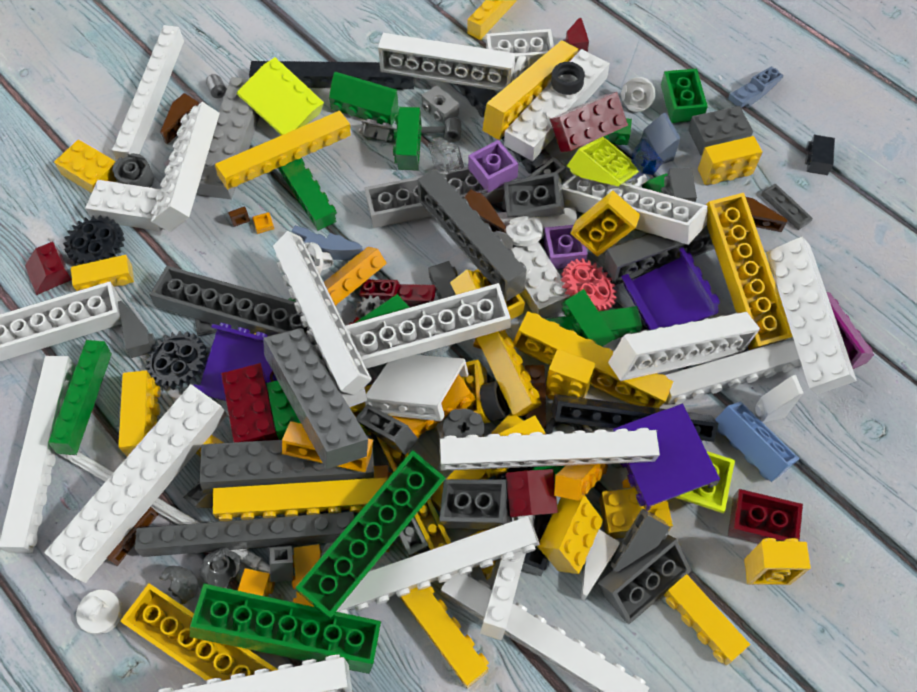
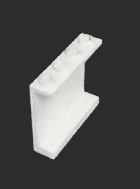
(415, 386)

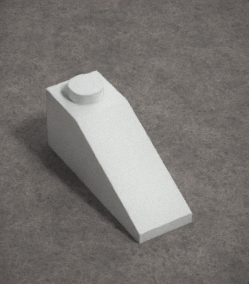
(779, 400)
(597, 560)

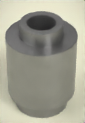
(216, 86)

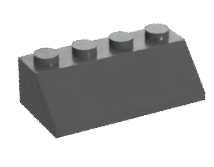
(645, 580)

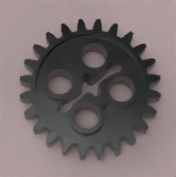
(94, 240)
(177, 360)

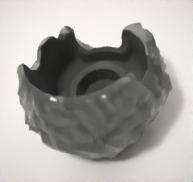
(220, 567)
(183, 582)

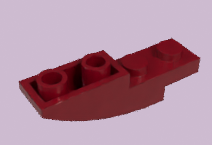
(410, 293)

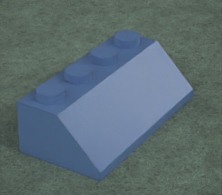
(755, 441)

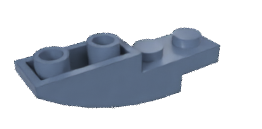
(756, 88)
(334, 244)

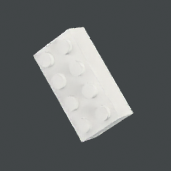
(526, 43)
(124, 203)
(543, 283)

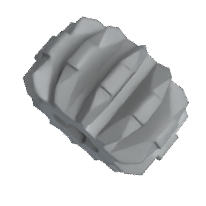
(367, 306)

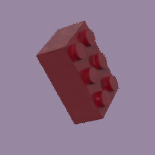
(763, 517)

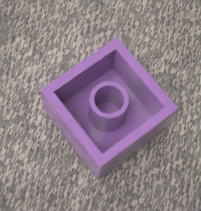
(493, 166)
(562, 246)

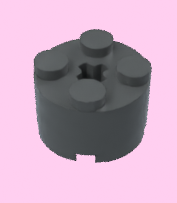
(133, 171)
(463, 421)

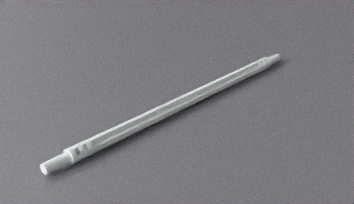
(163, 508)

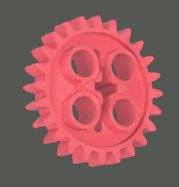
(584, 275)

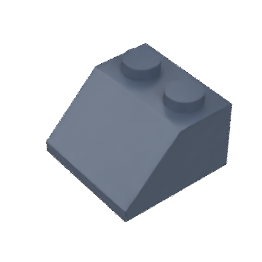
(662, 138)

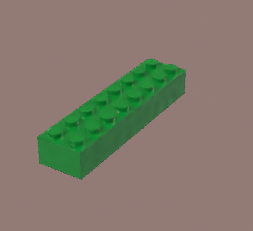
(369, 534)
(283, 628)

